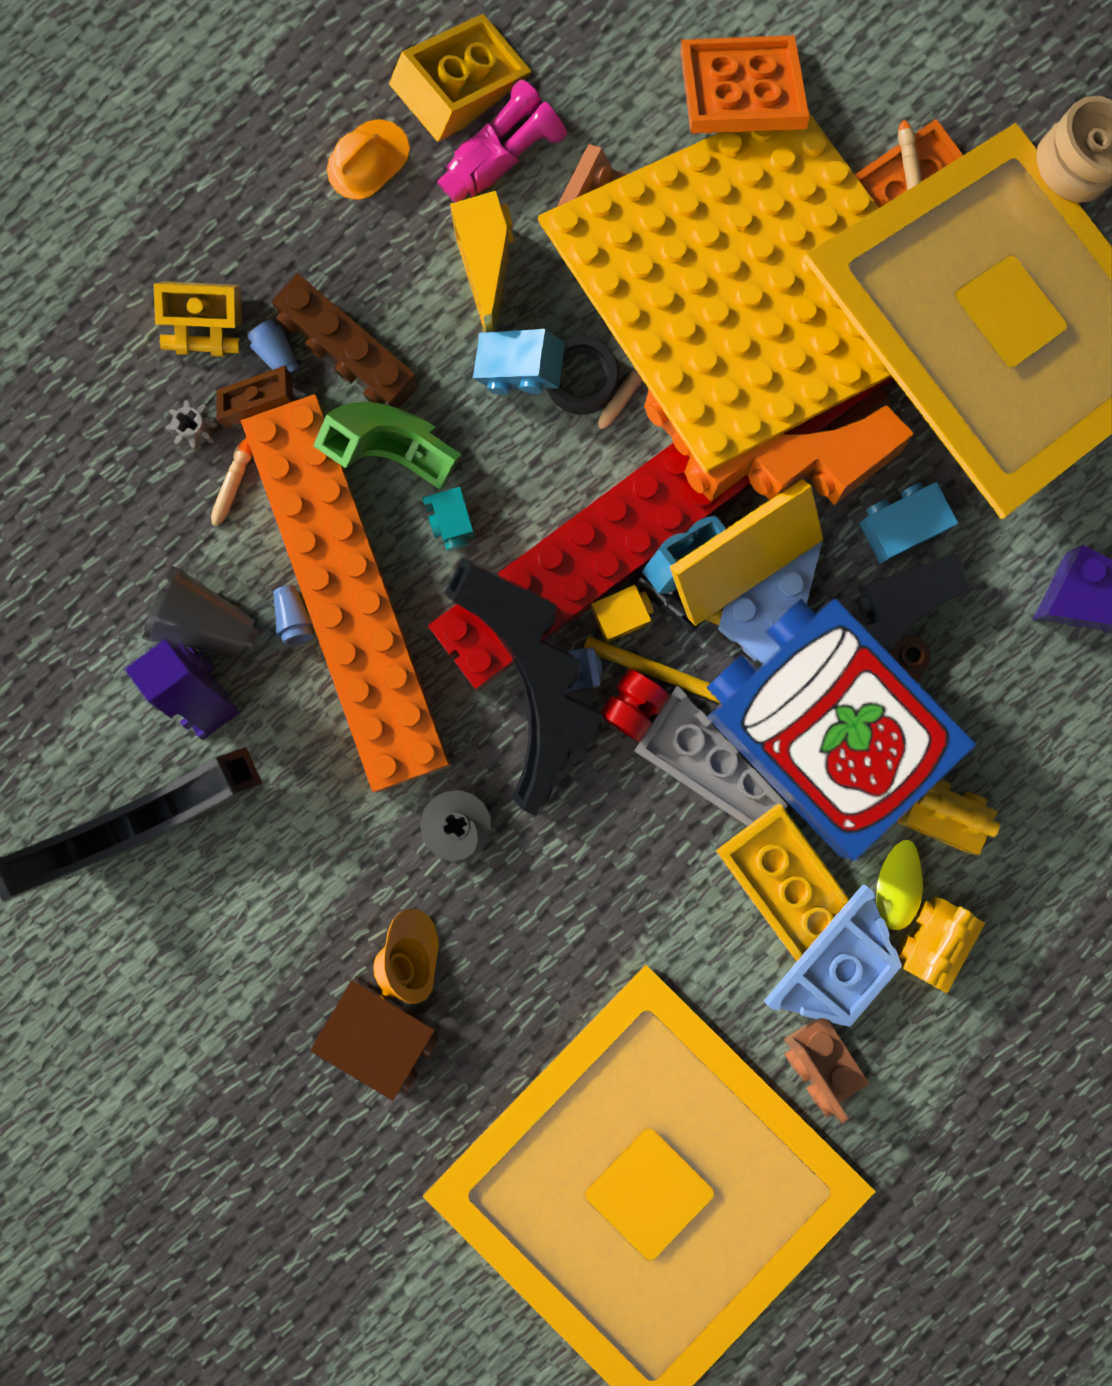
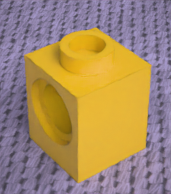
(622, 613)

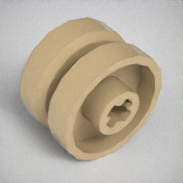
(1078, 151)

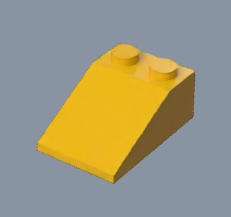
(457, 75)
(483, 240)

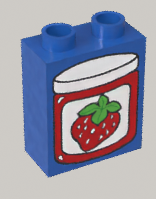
(836, 726)

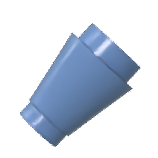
(273, 346)
(291, 617)

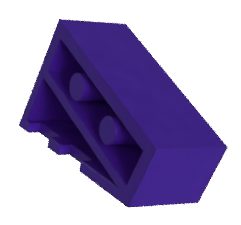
(183, 684)

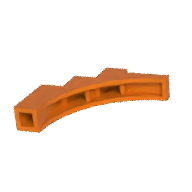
(831, 459)

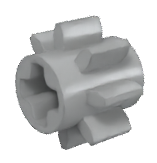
(189, 414)

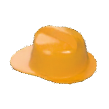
(367, 158)
(409, 957)

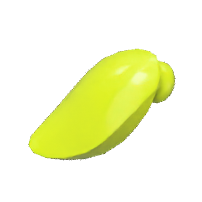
(900, 886)

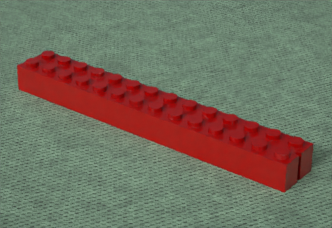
(602, 548)

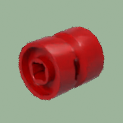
(634, 705)

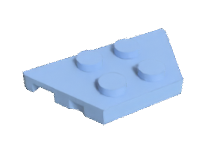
(761, 606)
(841, 967)

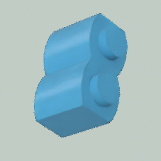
(675, 549)

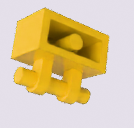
(198, 305)
(952, 818)
(939, 942)

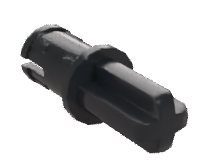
(668, 603)

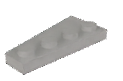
(703, 760)

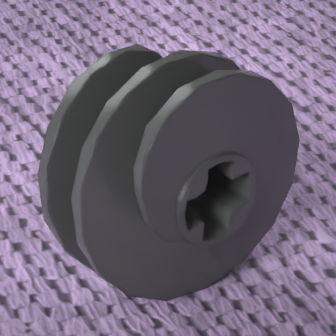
(452, 846)

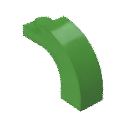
(386, 432)

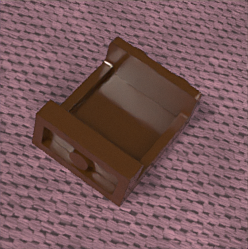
(375, 1040)

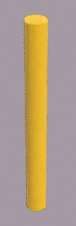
(650, 668)

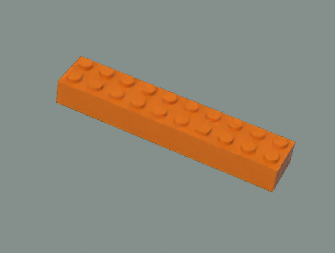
(346, 596)

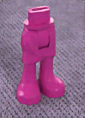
(484, 158)

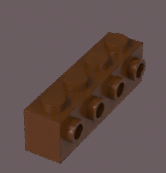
(343, 342)

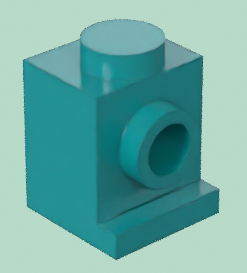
(450, 518)

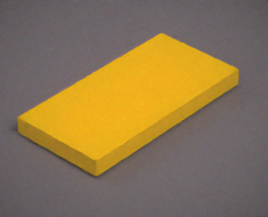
(747, 552)
(784, 879)

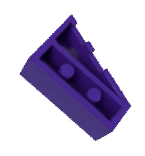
(1080, 591)

